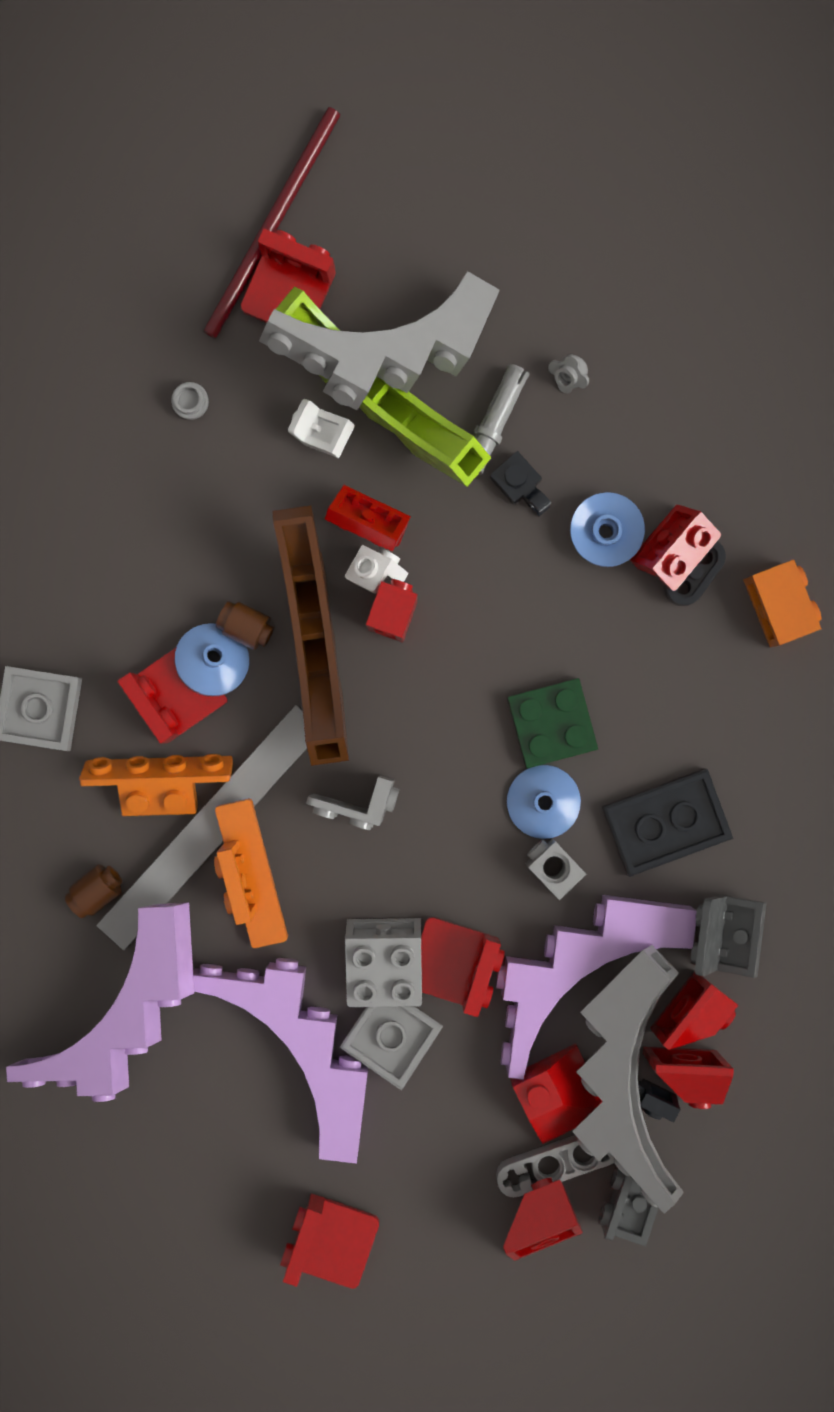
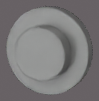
(190, 400)

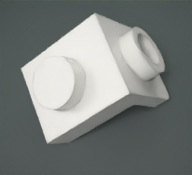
(320, 429)
(373, 567)

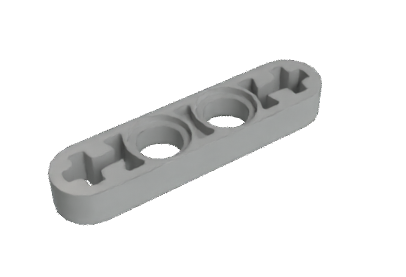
(567, 1168)

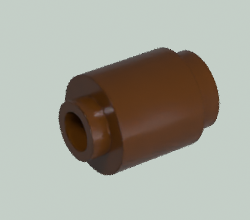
(245, 625)
(94, 891)

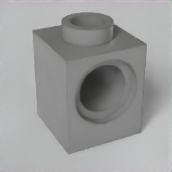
(565, 879)

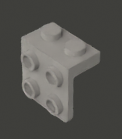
(382, 800)

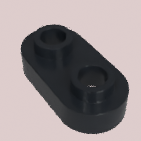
(699, 578)

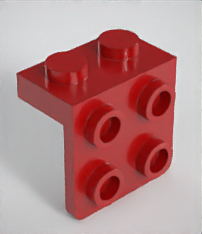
(281, 268)
(459, 964)
(330, 1243)

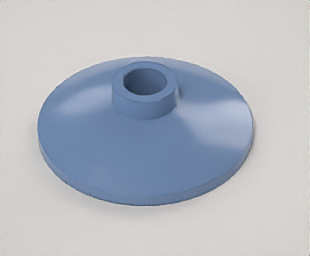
(622, 518)
(206, 676)
(524, 797)

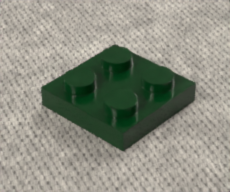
(552, 723)

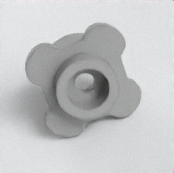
(569, 373)

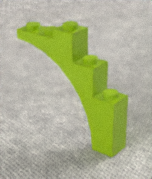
(411, 420)

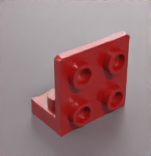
(166, 701)

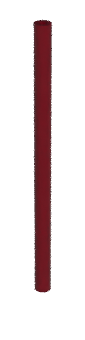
(272, 221)

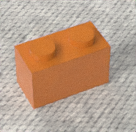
(783, 603)

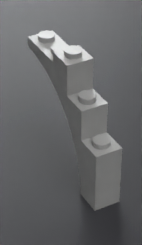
(394, 355)
(612, 1074)

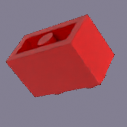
(392, 610)

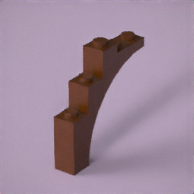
(313, 635)

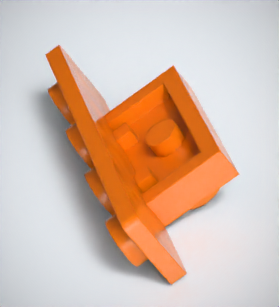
(157, 784)
(248, 875)

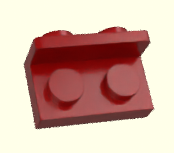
(368, 518)
(676, 546)

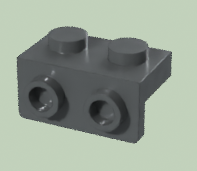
(628, 1212)

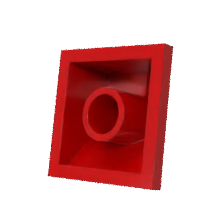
(694, 1014)
(695, 1075)
(555, 1094)
(541, 1220)

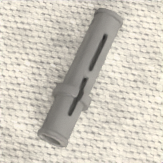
(500, 408)

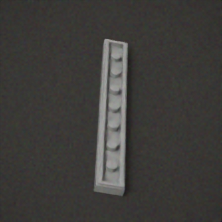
(203, 832)

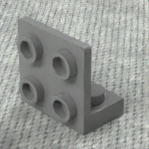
(383, 962)

